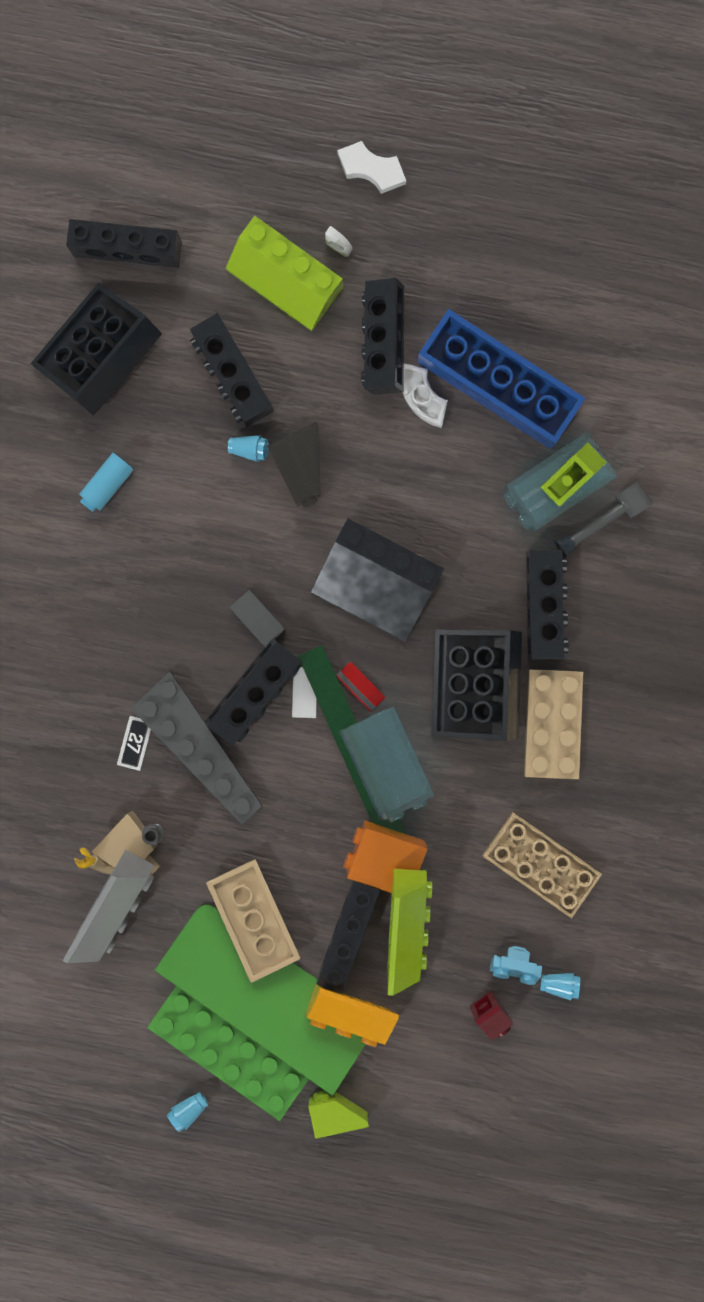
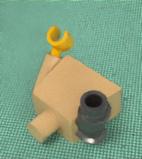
(127, 835)

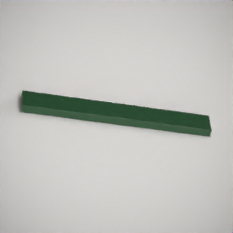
(338, 716)

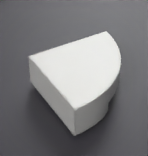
(338, 242)

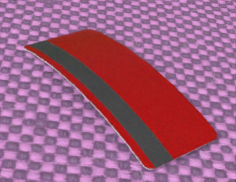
(360, 686)

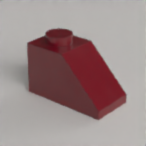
(491, 1016)

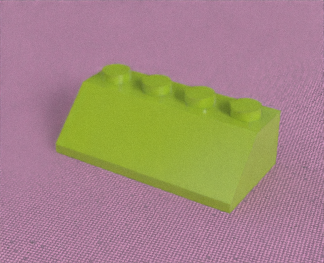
(284, 273)
(407, 928)

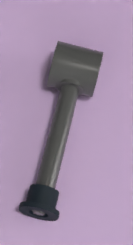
(630, 501)

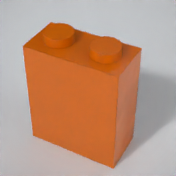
(379, 852)

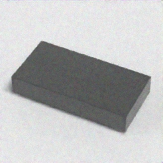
(257, 618)

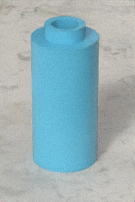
(105, 483)

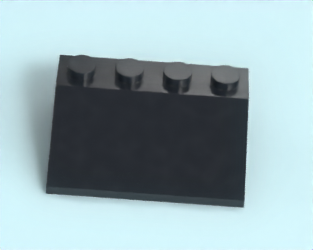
(96, 348)
(377, 579)
(477, 684)

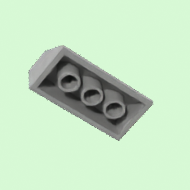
(110, 909)

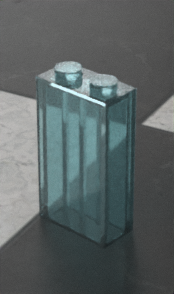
(534, 504)
(387, 764)

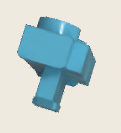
(516, 965)

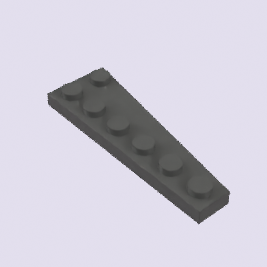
(184, 731)

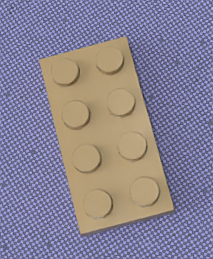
(553, 724)
(253, 920)

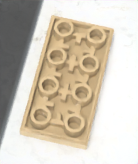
(542, 865)

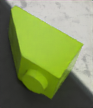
(573, 474)
(335, 1114)

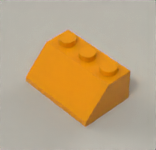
(351, 1016)

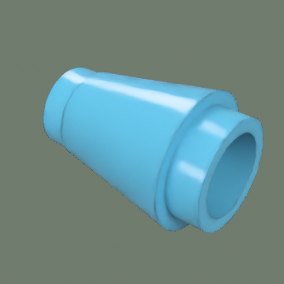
(249, 447)
(561, 985)
(187, 1111)

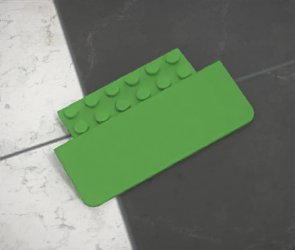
(245, 1030)

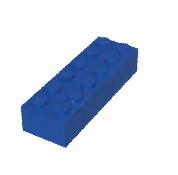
(500, 379)

